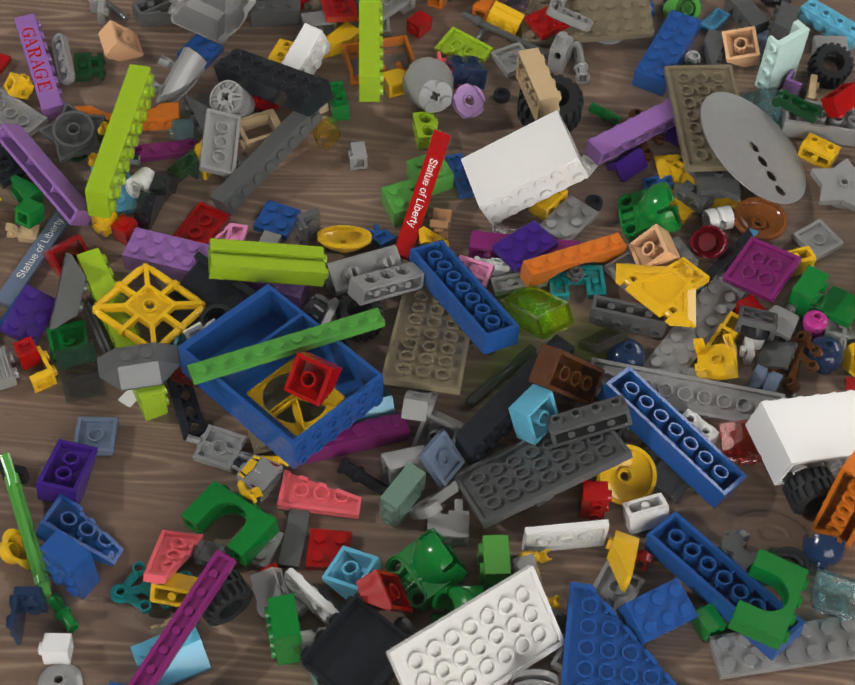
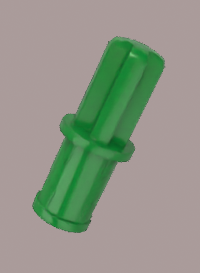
(604, 114)
(63, 613)

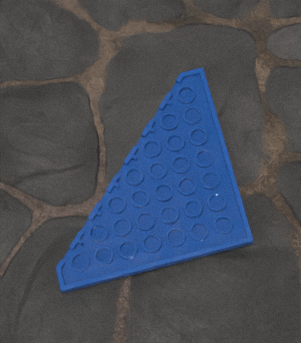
(602, 647)

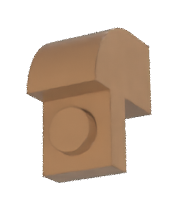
(441, 222)

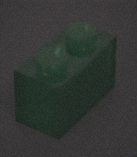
(76, 356)

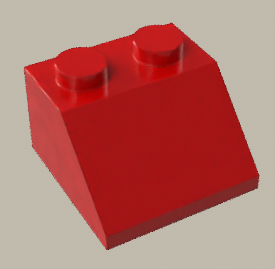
(56, 254)
(312, 378)
(384, 591)

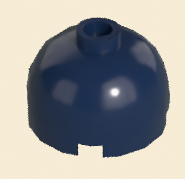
(627, 352)
(832, 354)
(823, 550)

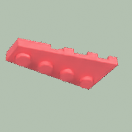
(304, 494)
(170, 554)

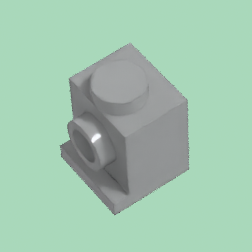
(358, 156)

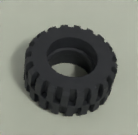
(570, 104)

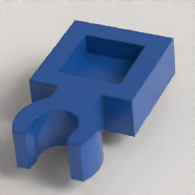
(647, 182)
(381, 238)

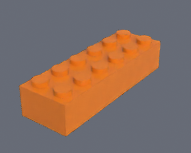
(838, 510)

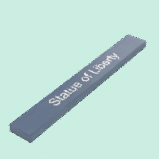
(33, 259)

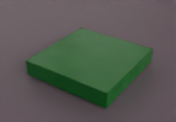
(838, 306)
(67, 336)

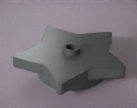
(73, 133)
(716, 184)

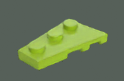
(462, 44)

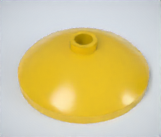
(344, 238)
(640, 477)

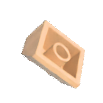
(120, 42)
(741, 46)
(654, 248)

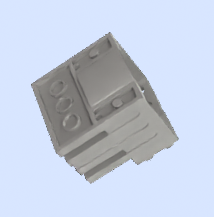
(210, 18)

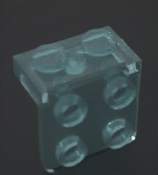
(763, 100)
(833, 595)

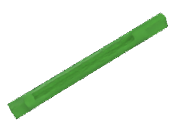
(25, 525)

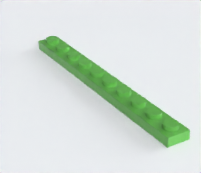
(285, 346)

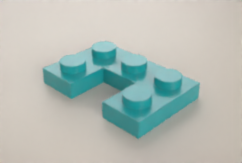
(592, 279)

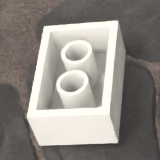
(307, 50)

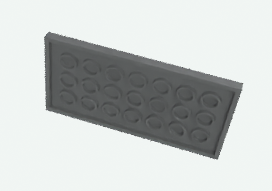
(534, 473)

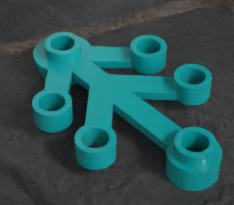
(130, 590)

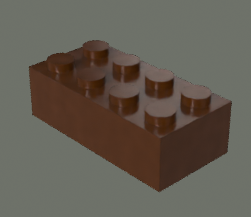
(566, 375)

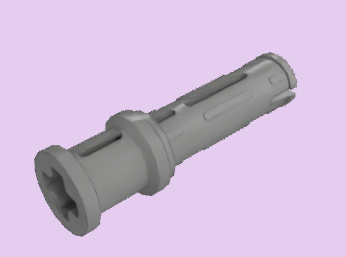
(580, 66)

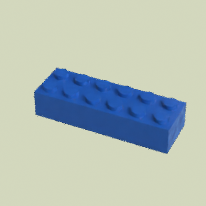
(666, 49)

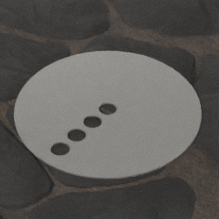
(730, 127)

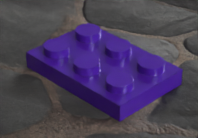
(524, 244)
(29, 315)

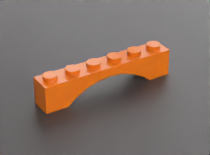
(157, 118)
(542, 268)

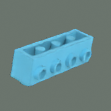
(827, 21)

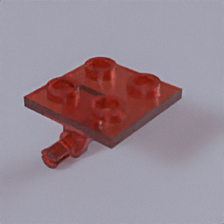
(737, 443)

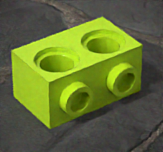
(423, 127)

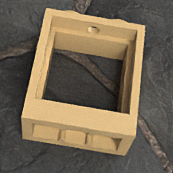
(254, 121)

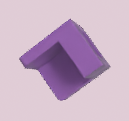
(791, 85)

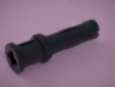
(359, 475)

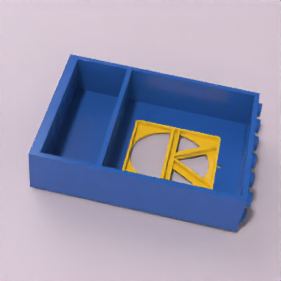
(261, 319)

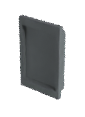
(668, 481)

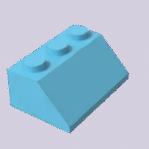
(187, 663)

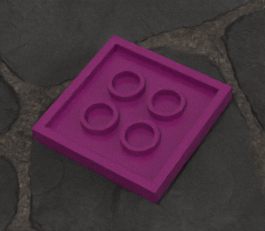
(761, 269)

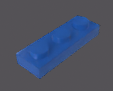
(461, 180)

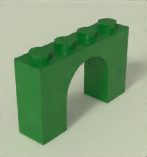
(221, 501)
(771, 626)

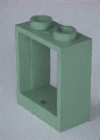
(402, 495)

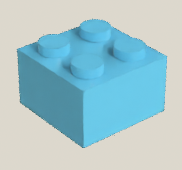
(530, 411)

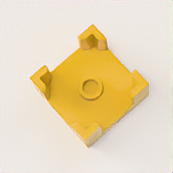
(718, 360)

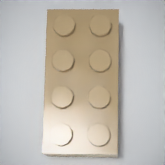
(537, 83)

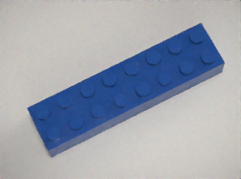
(465, 297)
(675, 438)
(712, 574)

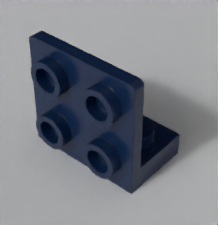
(468, 71)
(24, 600)

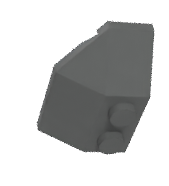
(68, 293)
(138, 365)

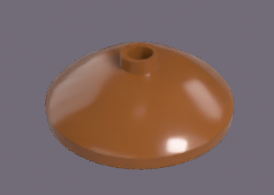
(762, 216)

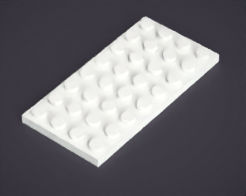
(483, 638)

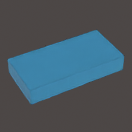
(715, 20)

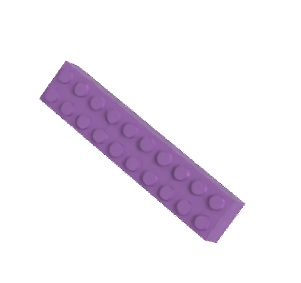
(175, 259)

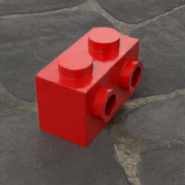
(840, 101)
(594, 500)

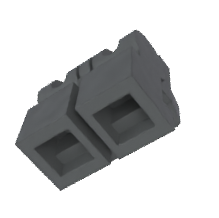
(735, 547)

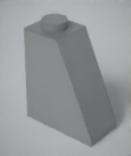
(394, 462)

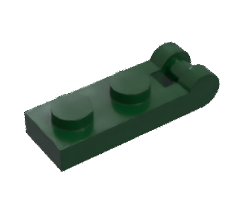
(797, 105)

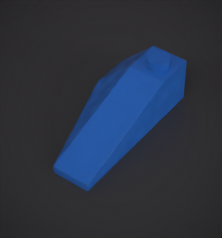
(73, 522)

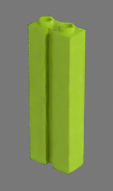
(267, 262)

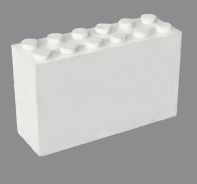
(524, 167)
(804, 433)

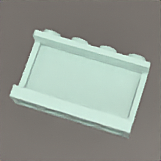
(781, 57)

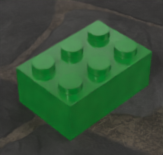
(283, 629)

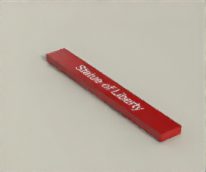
(422, 193)

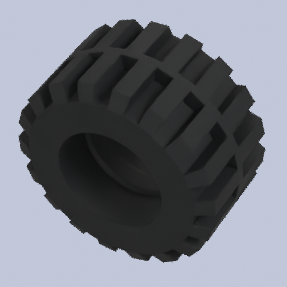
(839, 57)
(349, 307)
(808, 489)
(229, 601)

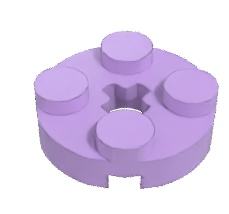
(476, 103)

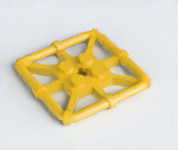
(148, 295)

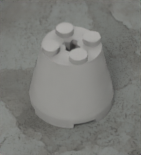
(425, 77)

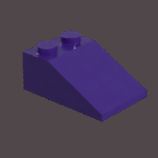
(66, 471)

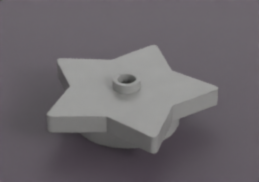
(836, 185)

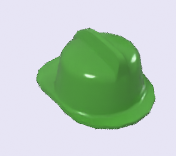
(687, 7)

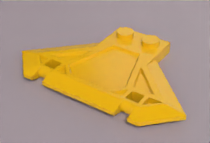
(666, 166)
(665, 289)

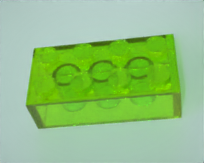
(538, 311)

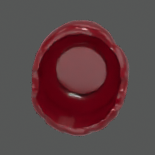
(708, 242)

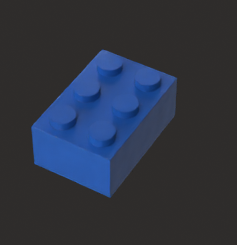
(70, 564)
(658, 611)

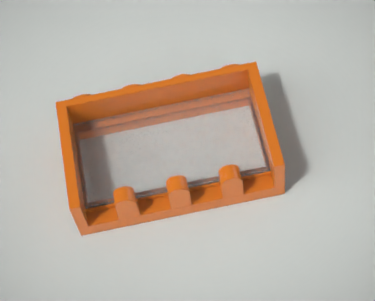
(396, 54)

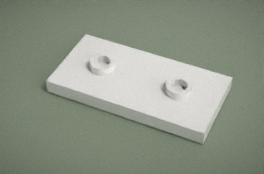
(566, 535)

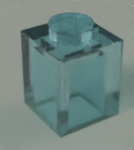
(182, 129)

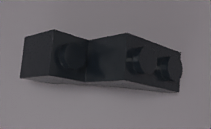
(152, 199)

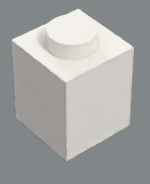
(56, 648)

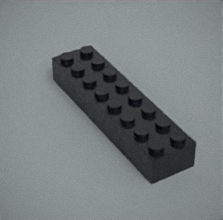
(275, 81)
(493, 419)

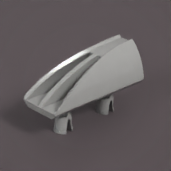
(182, 78)
(344, 269)

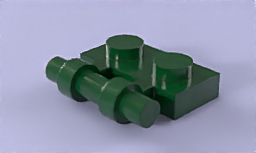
(83, 66)

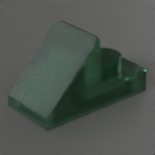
(186, 166)

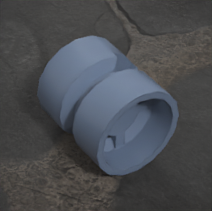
(765, 380)

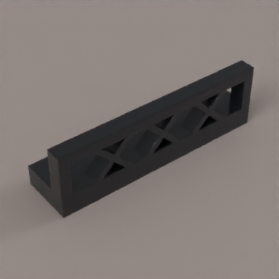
(180, 409)

